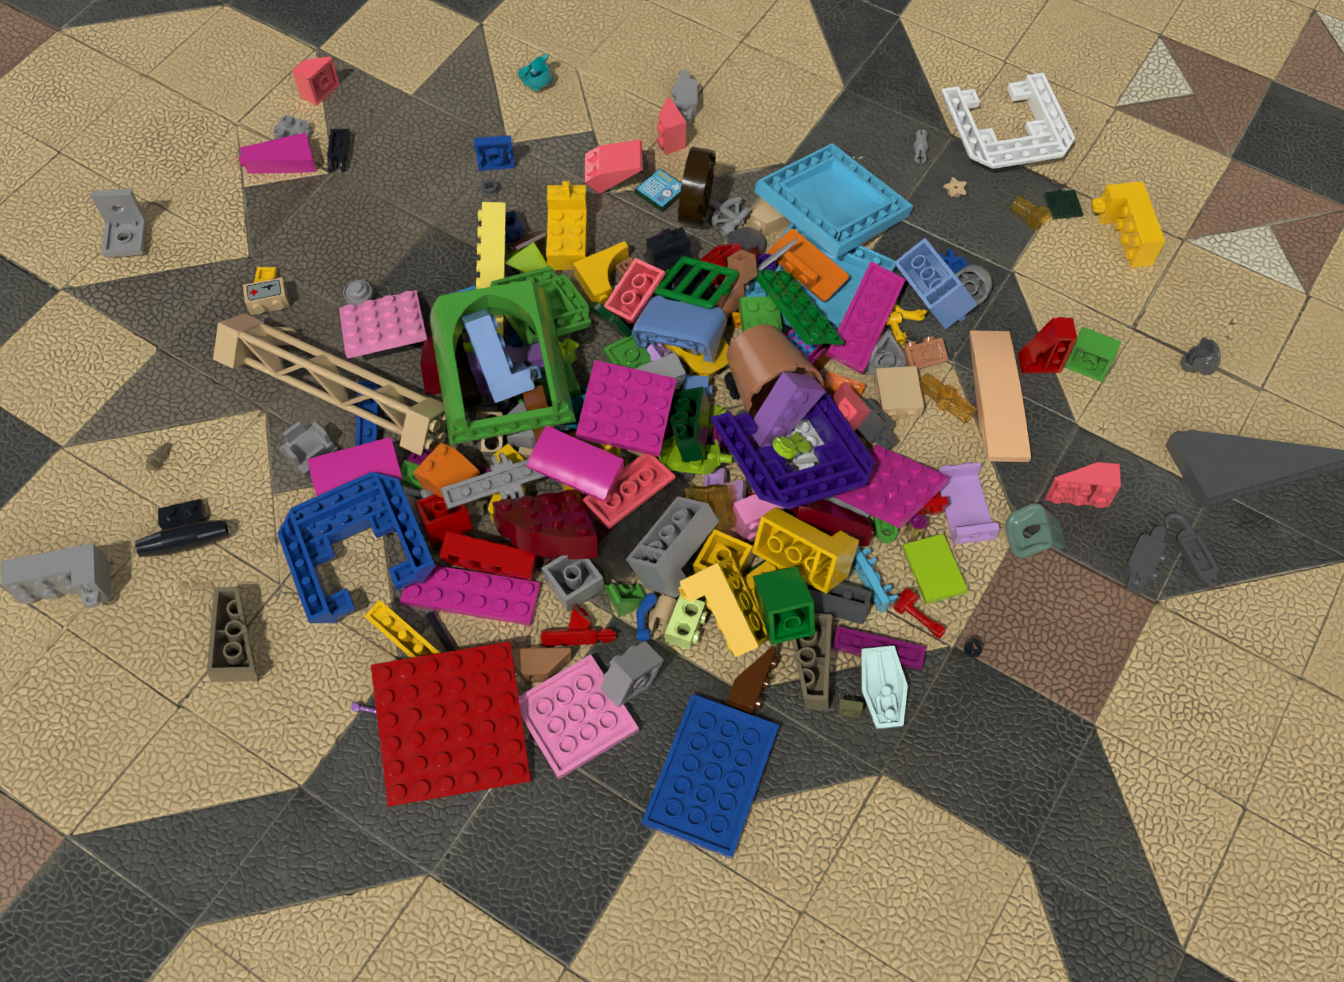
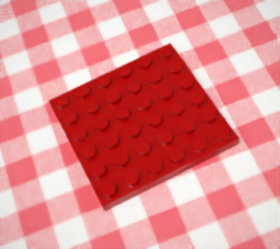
(449, 724)

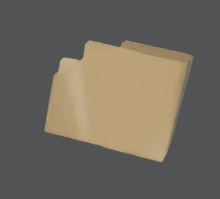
(481, 414)

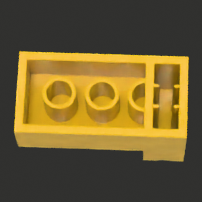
(1135, 220)
(566, 225)
(791, 542)
(731, 604)

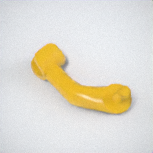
(917, 315)

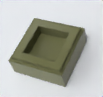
(849, 708)

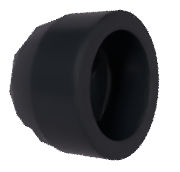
(969, 647)

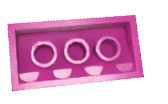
(575, 463)
(348, 464)

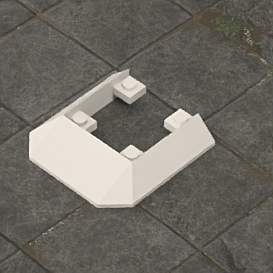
(1047, 136)

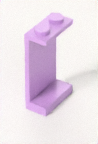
(967, 507)

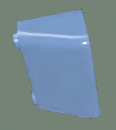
(680, 326)

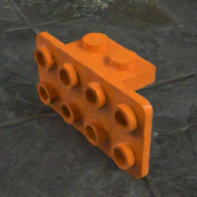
(809, 266)

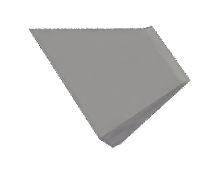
(885, 355)

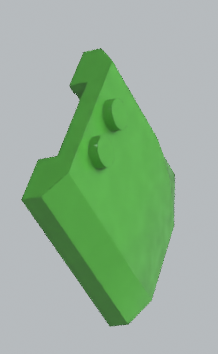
(567, 304)

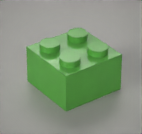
(1092, 354)

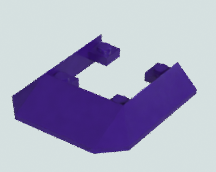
(842, 458)

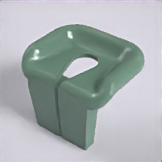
(1045, 538)

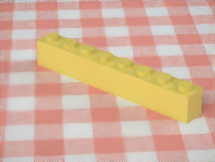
(491, 248)

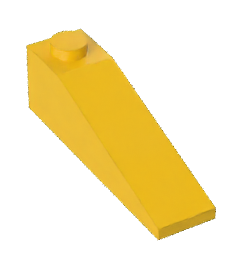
(399, 631)

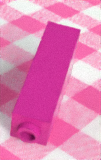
(280, 155)

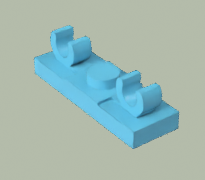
(871, 580)

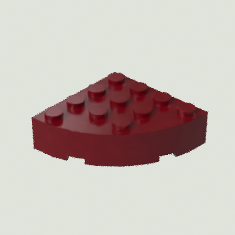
(547, 525)

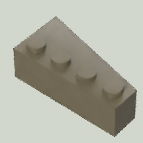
(229, 643)
(814, 663)

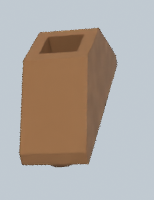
(540, 663)

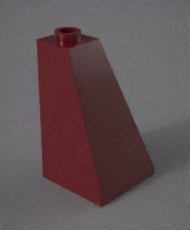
(833, 518)

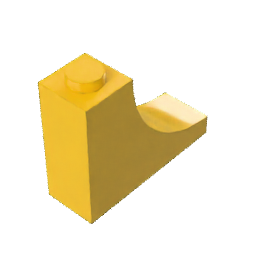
(595, 271)

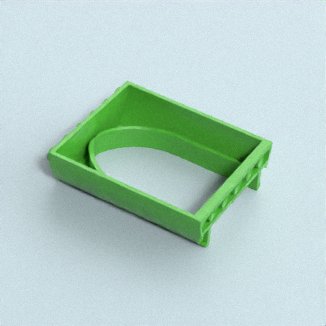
(534, 307)

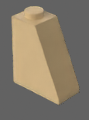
(767, 219)

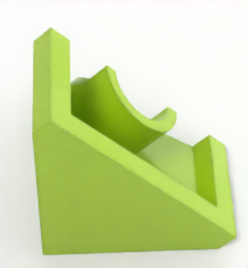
(526, 258)

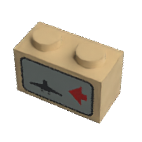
(266, 296)

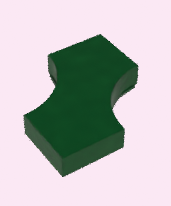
(610, 319)

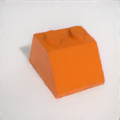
(444, 468)

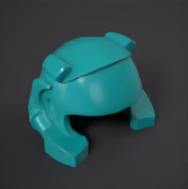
(536, 74)

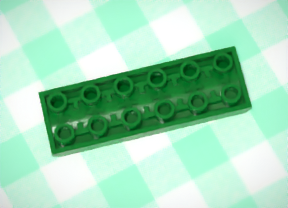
(797, 308)

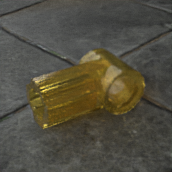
(1034, 215)

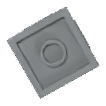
(305, 444)

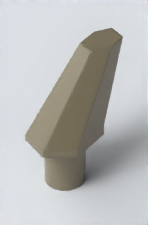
(155, 458)

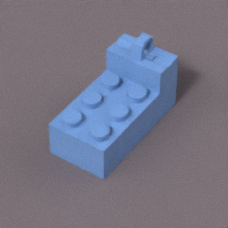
(936, 283)
(500, 374)

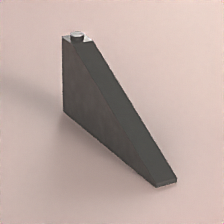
(1234, 466)

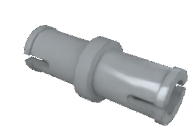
(921, 146)

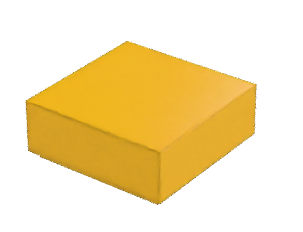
(265, 273)

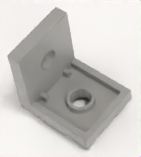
(121, 222)

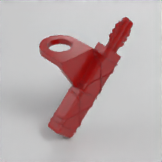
(577, 632)

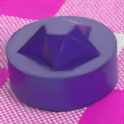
(762, 258)

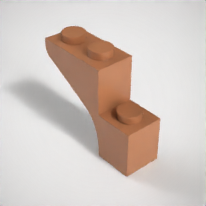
(746, 266)

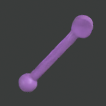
(356, 706)

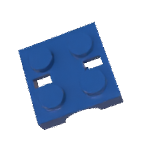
(494, 153)

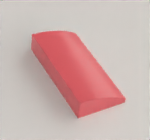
(633, 487)

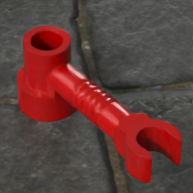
(906, 600)

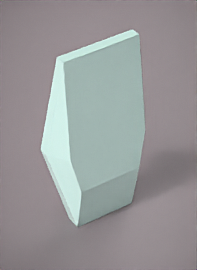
(883, 686)

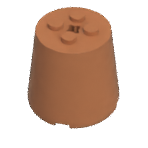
(758, 361)

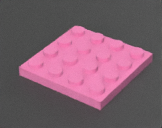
(382, 324)
(574, 717)

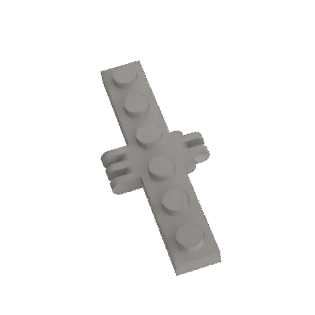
(503, 479)

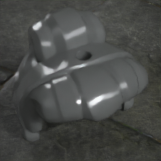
(1203, 358)

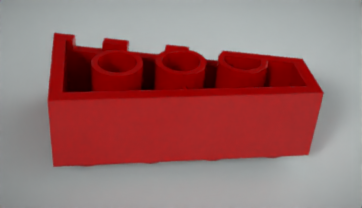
(488, 557)

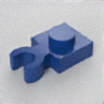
(954, 264)

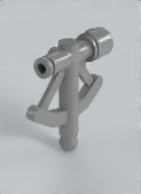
(734, 219)

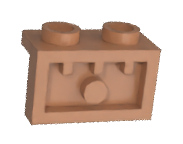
(925, 354)

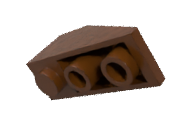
(749, 684)

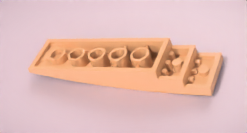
(999, 397)

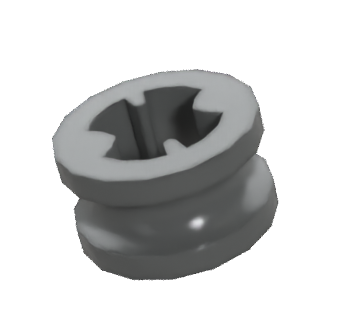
(488, 191)

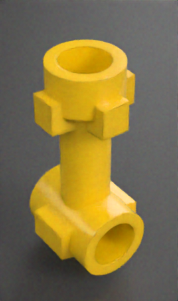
(894, 320)

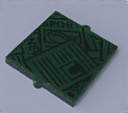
(1063, 204)

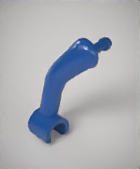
(648, 602)

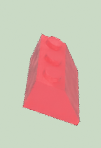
(634, 290)

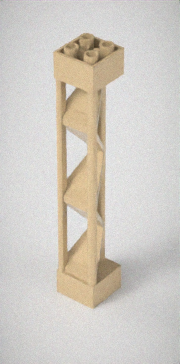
(246, 339)

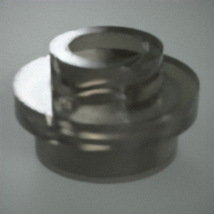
(585, 339)

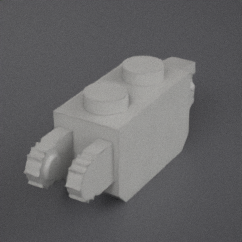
(686, 95)

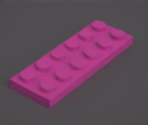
(866, 317)
(474, 595)

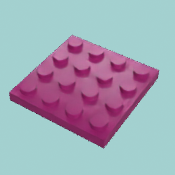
(626, 408)
(895, 487)

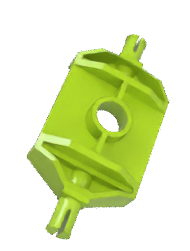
(672, 459)

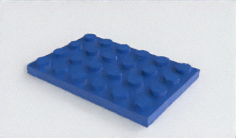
(710, 776)

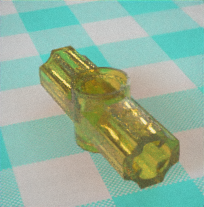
(954, 403)

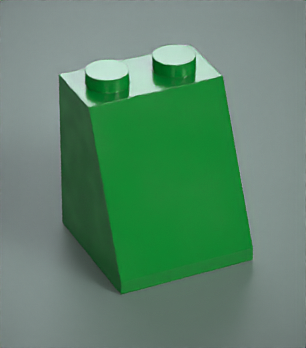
(784, 605)

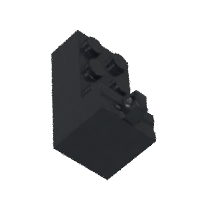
(666, 250)

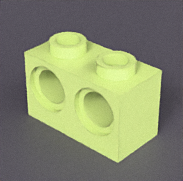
(682, 621)

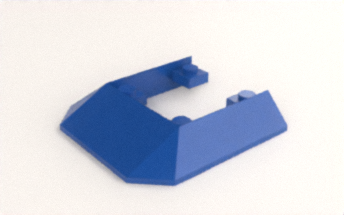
(338, 514)

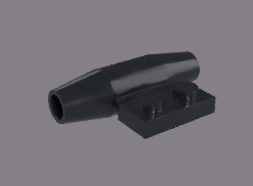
(181, 530)

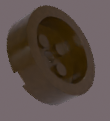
(696, 186)

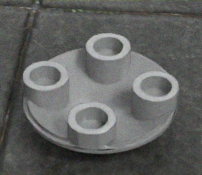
(290, 126)

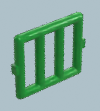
(695, 299)

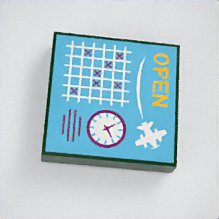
(659, 190)

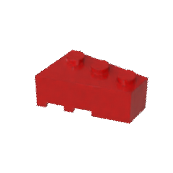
(1049, 347)

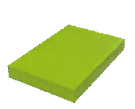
(934, 569)

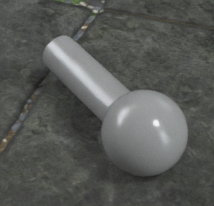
(416, 493)

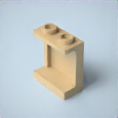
(899, 392)

